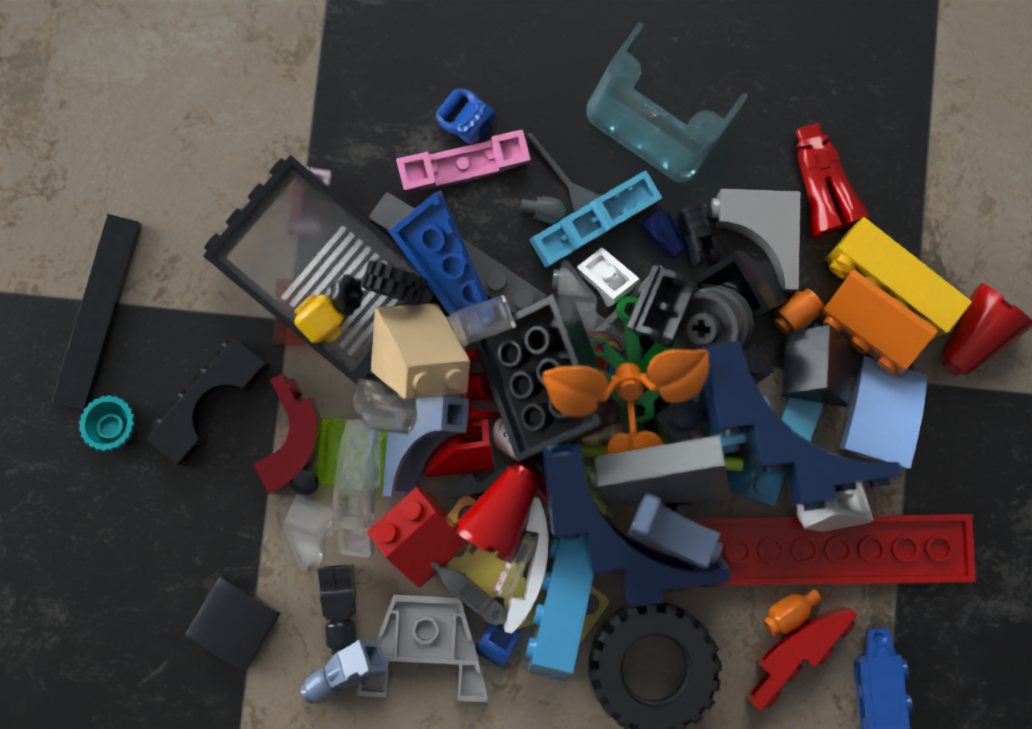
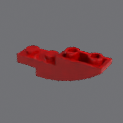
(809, 642)

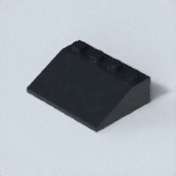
(514, 362)

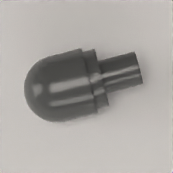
(544, 209)

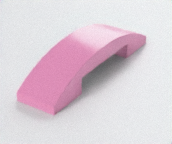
(463, 163)

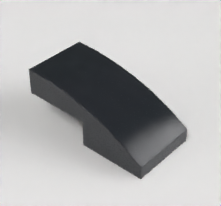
(469, 486)

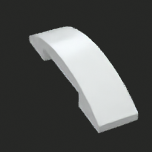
(518, 606)

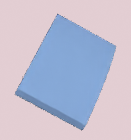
(884, 414)

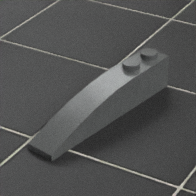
(494, 276)

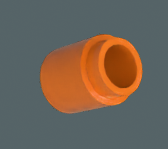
(798, 311)

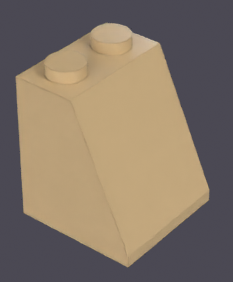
(418, 352)

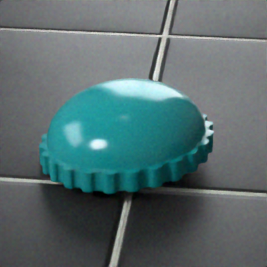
(107, 423)

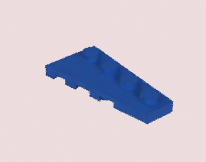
(439, 254)

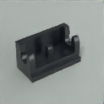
(662, 306)

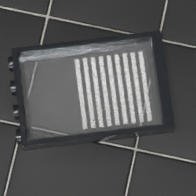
(299, 242)

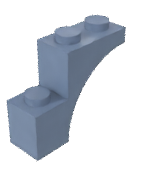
(407, 454)

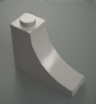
(768, 220)

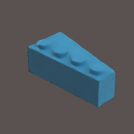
(563, 610)

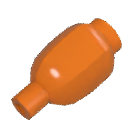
(790, 613)

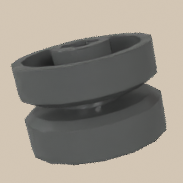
(715, 318)

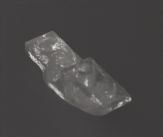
(354, 488)

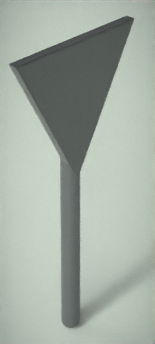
(579, 196)

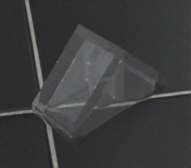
(481, 321)

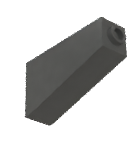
(670, 472)

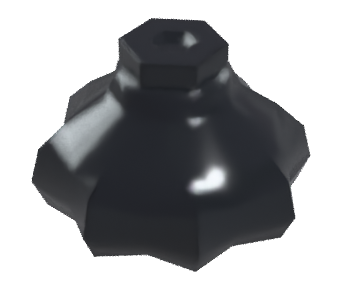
(346, 294)

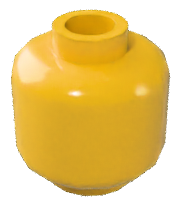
(318, 319)

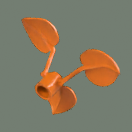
(674, 372)

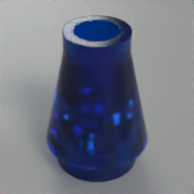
(663, 231)

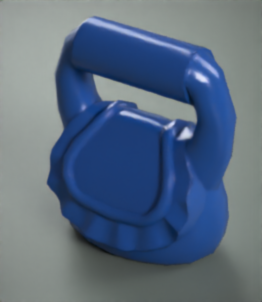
(472, 121)

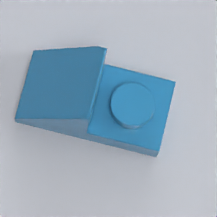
(755, 484)

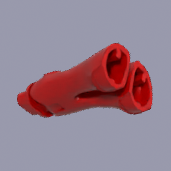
(819, 168)

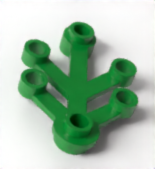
(633, 356)

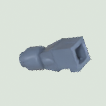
(345, 670)

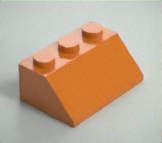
(877, 324)

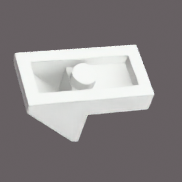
(608, 276)

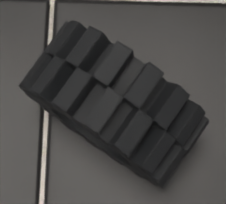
(394, 282)

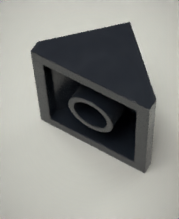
(817, 366)

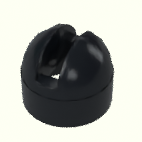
(305, 482)

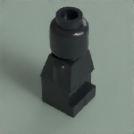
(338, 605)

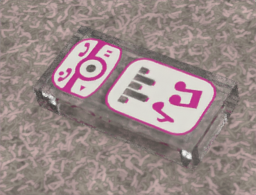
(513, 571)

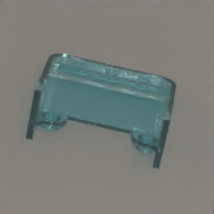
(647, 127)

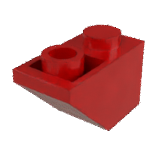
(463, 452)

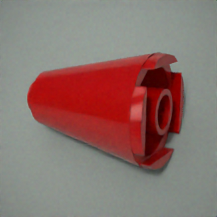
(983, 331)
(500, 513)

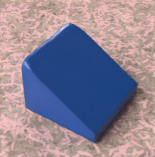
(497, 644)

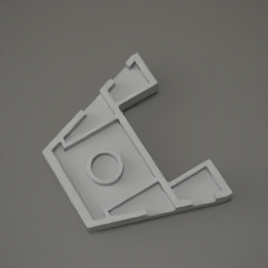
(428, 632)

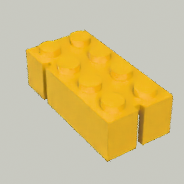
(898, 274)

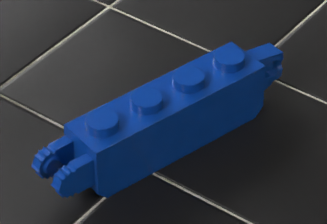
(881, 683)

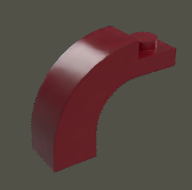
(301, 441)

